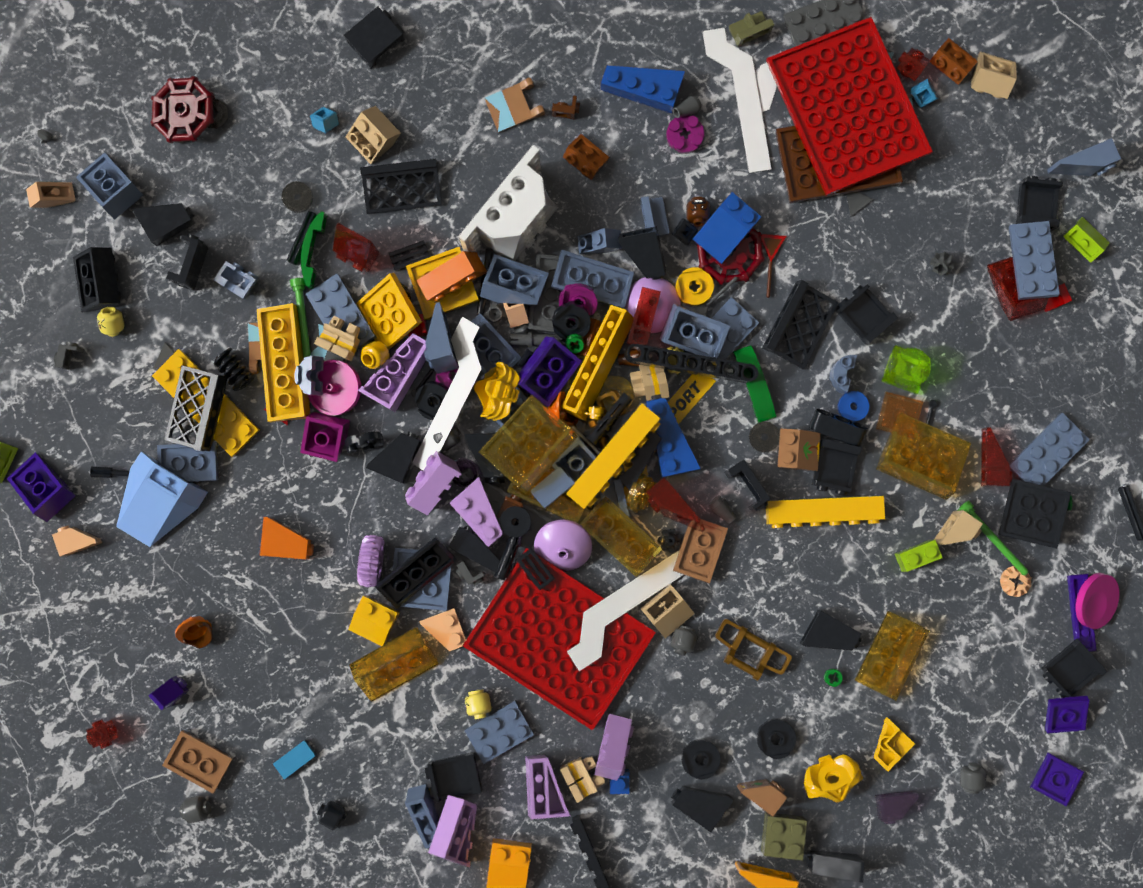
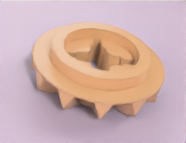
(1008, 586)

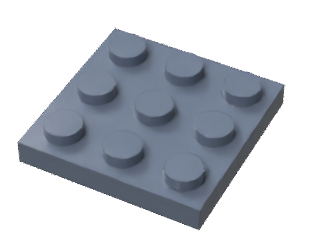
(434, 594)

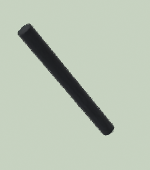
(482, 301)

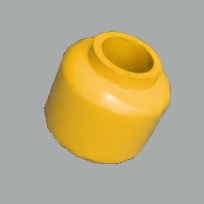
(374, 354)

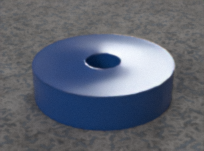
(857, 398)

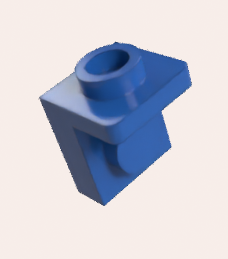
(620, 786)

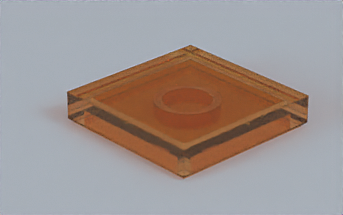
(893, 406)

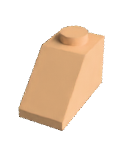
(50, 194)
(516, 314)
(73, 540)

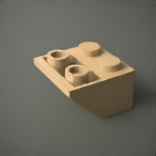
(372, 134)
(667, 611)

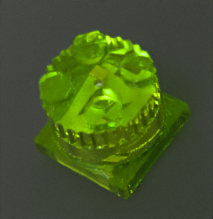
(907, 369)

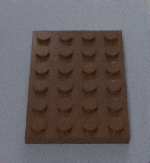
(801, 177)

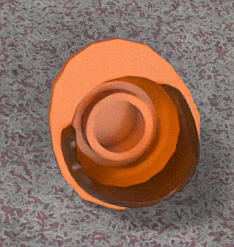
(555, 407)
(195, 632)

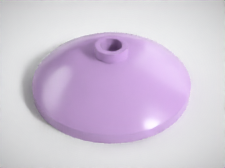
(667, 298)
(563, 537)

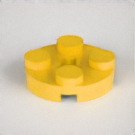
(701, 278)

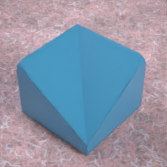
(924, 93)
(324, 119)

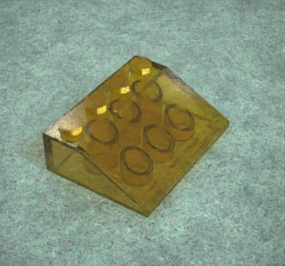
(528, 444)
(924, 456)

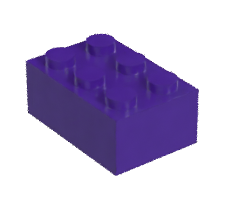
(547, 370)

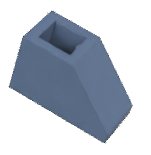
(599, 242)

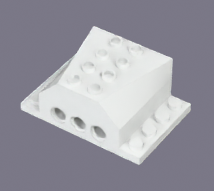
(513, 212)

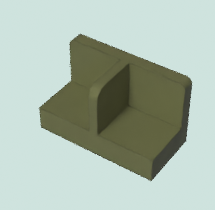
(750, 28)

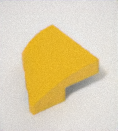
(892, 745)

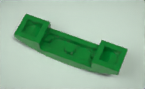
(317, 226)
(758, 388)

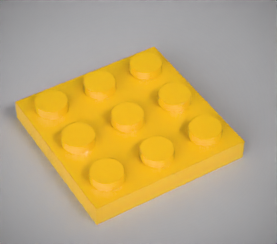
(453, 300)
(389, 311)

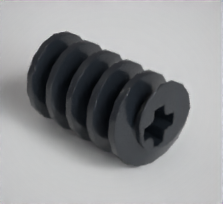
(232, 370)

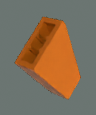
(283, 542)

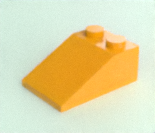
(508, 864)
(765, 877)

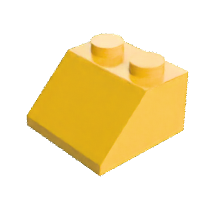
(373, 620)

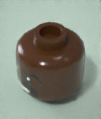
(698, 211)

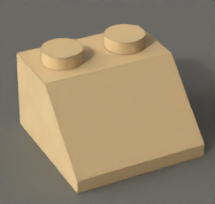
(994, 75)
(958, 528)

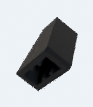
(164, 221)
(645, 251)
(475, 443)
(396, 457)
(830, 633)
(701, 805)
(836, 865)

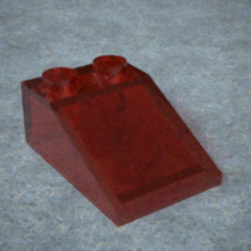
(354, 248)
(1004, 283)
(670, 504)

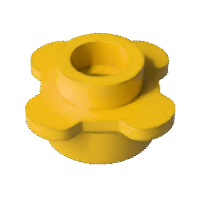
(595, 412)

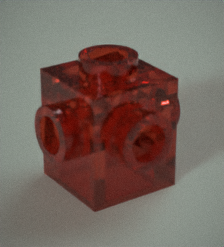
(912, 63)
(107, 730)

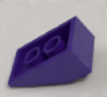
(40, 487)

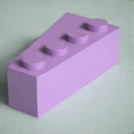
(396, 374)

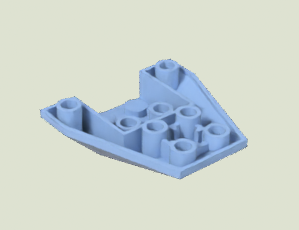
(156, 500)

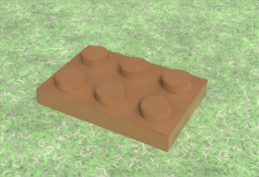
(700, 551)
(197, 761)

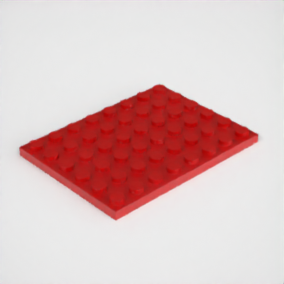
(849, 106)
(532, 630)

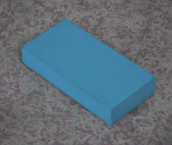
(294, 759)

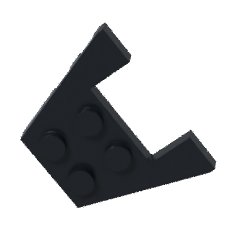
(642, 454)

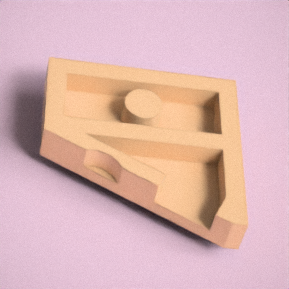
(446, 629)

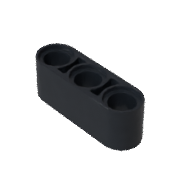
(838, 427)

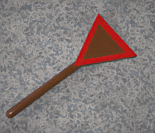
(771, 244)

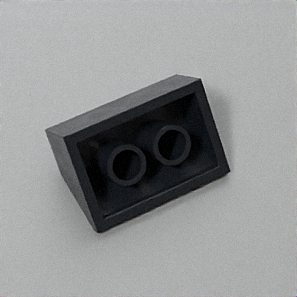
(96, 279)

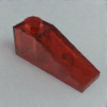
(644, 317)
(994, 466)

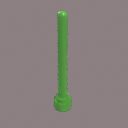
(298, 287)
(968, 507)

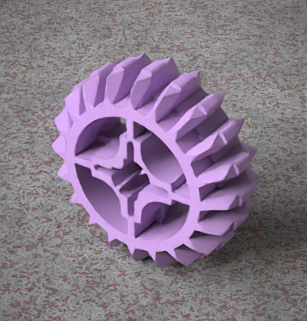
(370, 561)

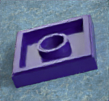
(1067, 714)
(1057, 779)

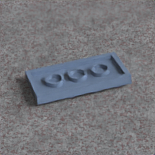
(1033, 260)
(608, 281)
(334, 299)
(1049, 451)

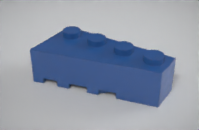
(644, 85)
(673, 451)

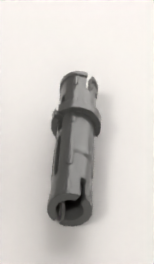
(532, 339)

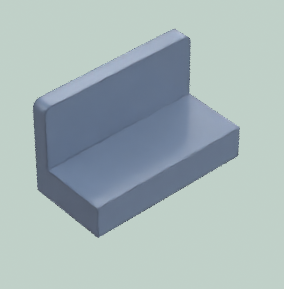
(654, 214)
(552, 487)
(616, 495)

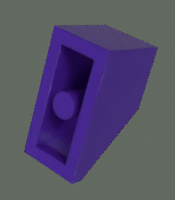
(169, 692)

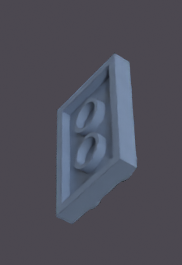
(740, 324)
(188, 462)
(499, 732)

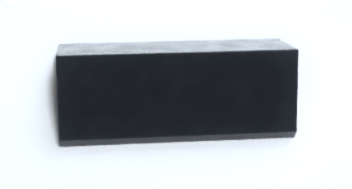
(416, 572)

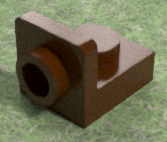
(563, 110)
(510, 502)

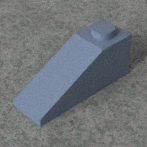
(422, 812)

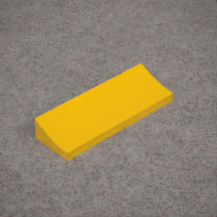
(280, 355)

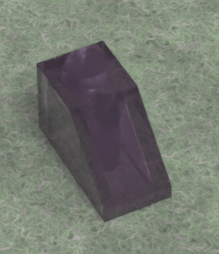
(894, 805)

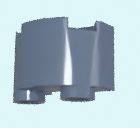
(235, 279)
(838, 373)
(307, 375)

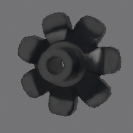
(665, 540)

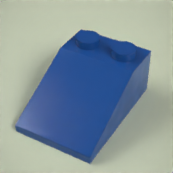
(727, 228)

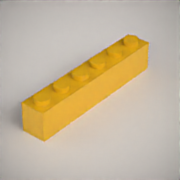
(598, 362)
(613, 456)
(825, 510)

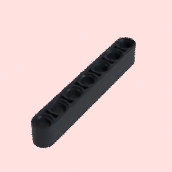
(700, 363)

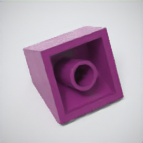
(324, 436)

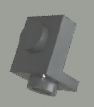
(63, 356)
(465, 573)

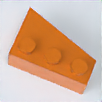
(451, 275)

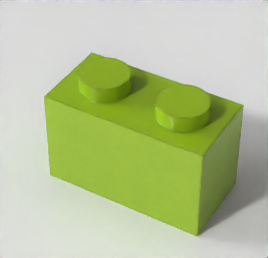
(918, 555)

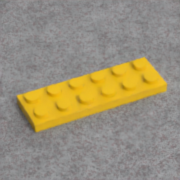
(233, 426)

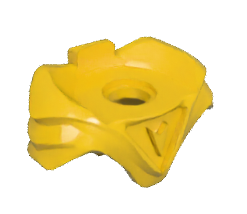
(498, 392)
(832, 777)

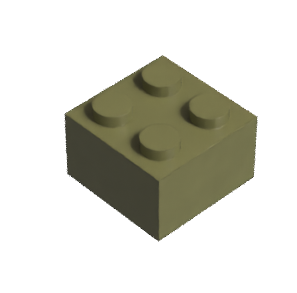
(784, 836)

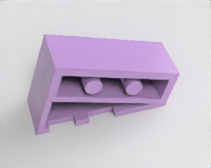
(432, 482)
(478, 513)
(614, 747)
(543, 792)
(454, 831)

